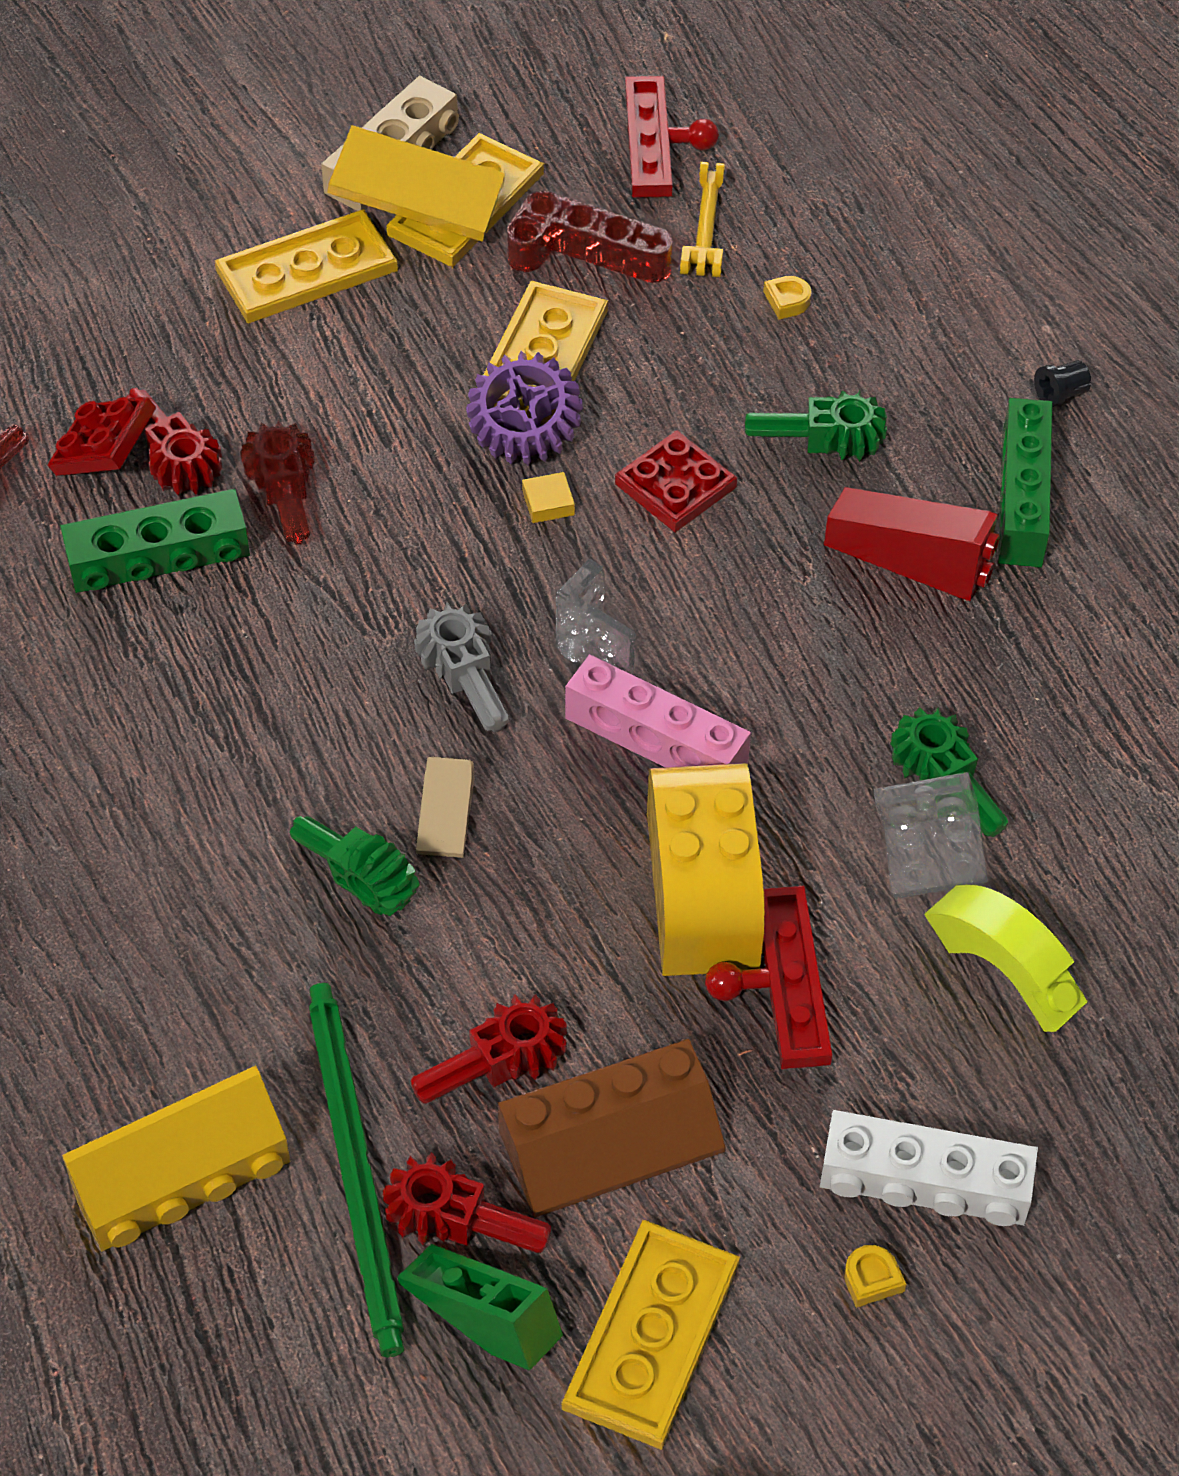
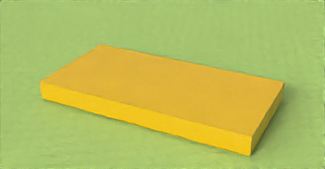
(416, 183)
(452, 247)
(306, 266)
(554, 324)
(651, 1334)

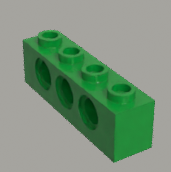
(1025, 482)
(155, 540)

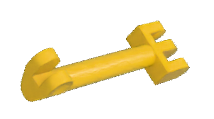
(702, 253)

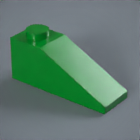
(486, 1304)

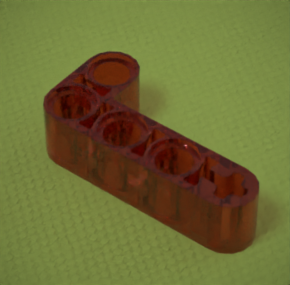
(589, 234)

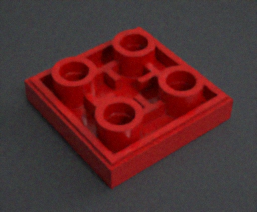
(101, 436)
(675, 481)

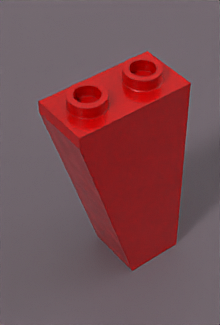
(916, 539)

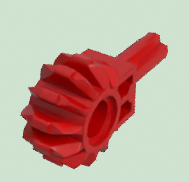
(179, 452)
(497, 1050)
(457, 1210)

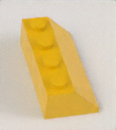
(177, 1159)

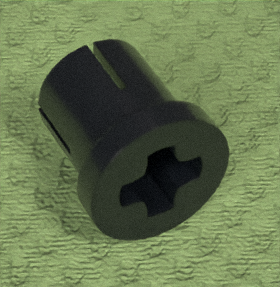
(1062, 381)

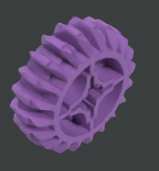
(552, 392)

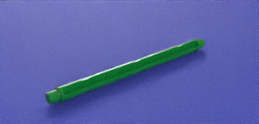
(356, 1172)

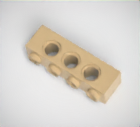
(417, 115)

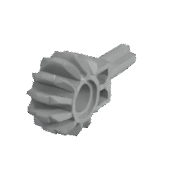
(460, 652)

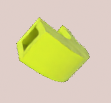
(1016, 943)

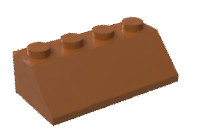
(610, 1127)

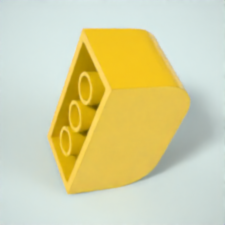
(705, 867)

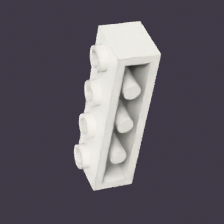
(929, 1168)

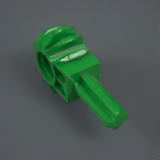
(831, 425)
(948, 758)
(361, 864)

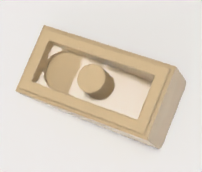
(445, 807)

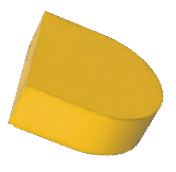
(788, 295)
(872, 1275)

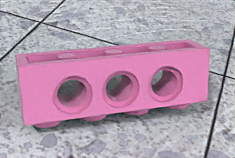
(650, 719)

